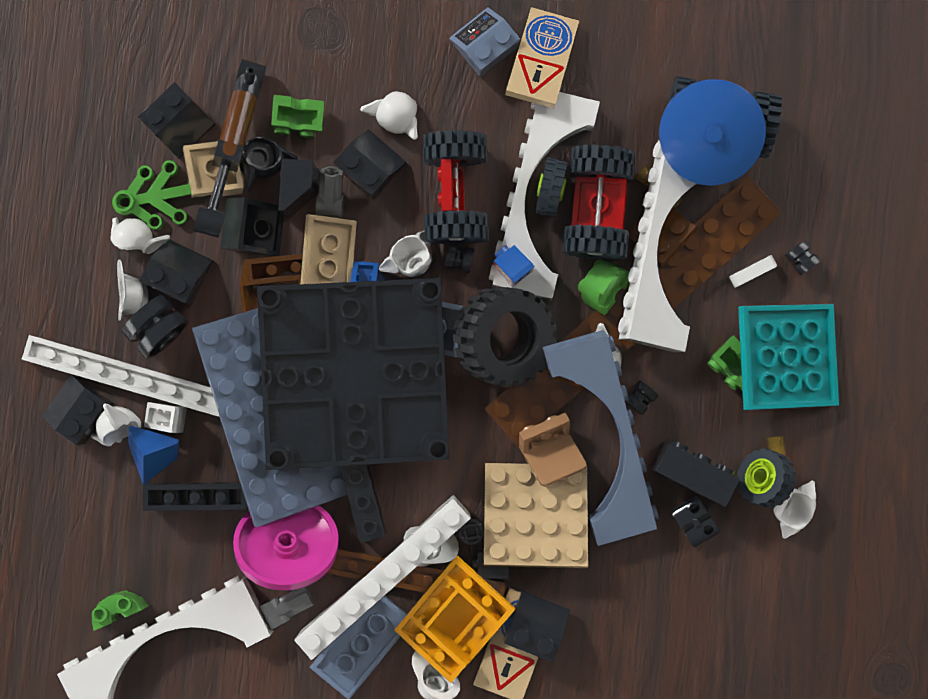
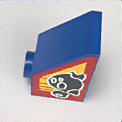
(513, 264)

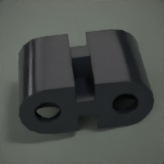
(695, 521)

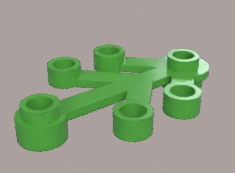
(154, 196)

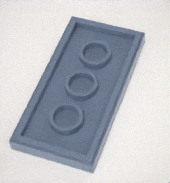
(360, 647)

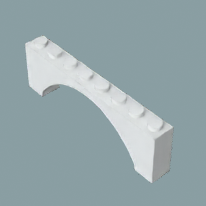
(545, 132)
(647, 313)
(383, 577)
(230, 610)

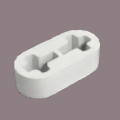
(753, 271)

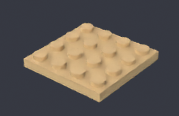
(533, 522)

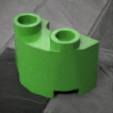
(297, 116)
(602, 284)
(728, 362)
(119, 602)

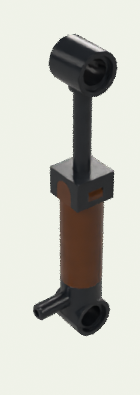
(231, 142)

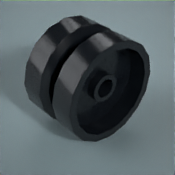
(155, 326)

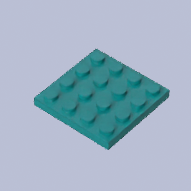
(788, 356)

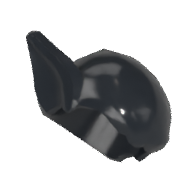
(262, 159)

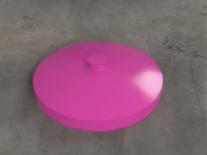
(288, 550)

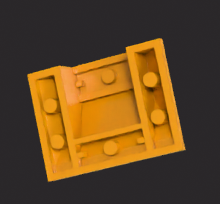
(454, 619)

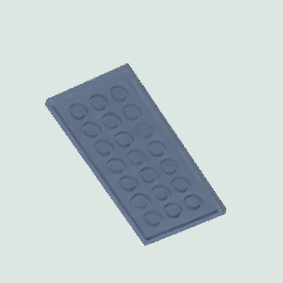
(234, 373)

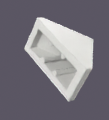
(165, 417)

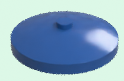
(712, 132)

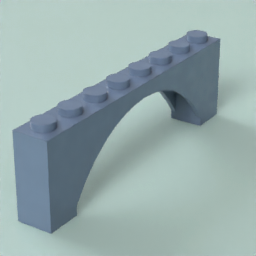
(627, 505)

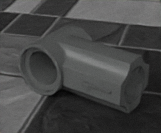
(330, 198)
(282, 608)

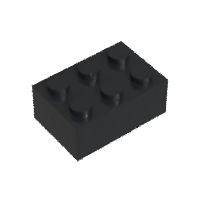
(695, 472)

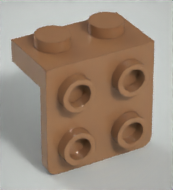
(551, 450)

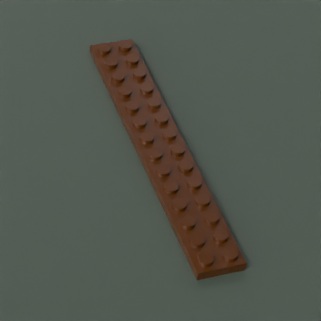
(717, 239)

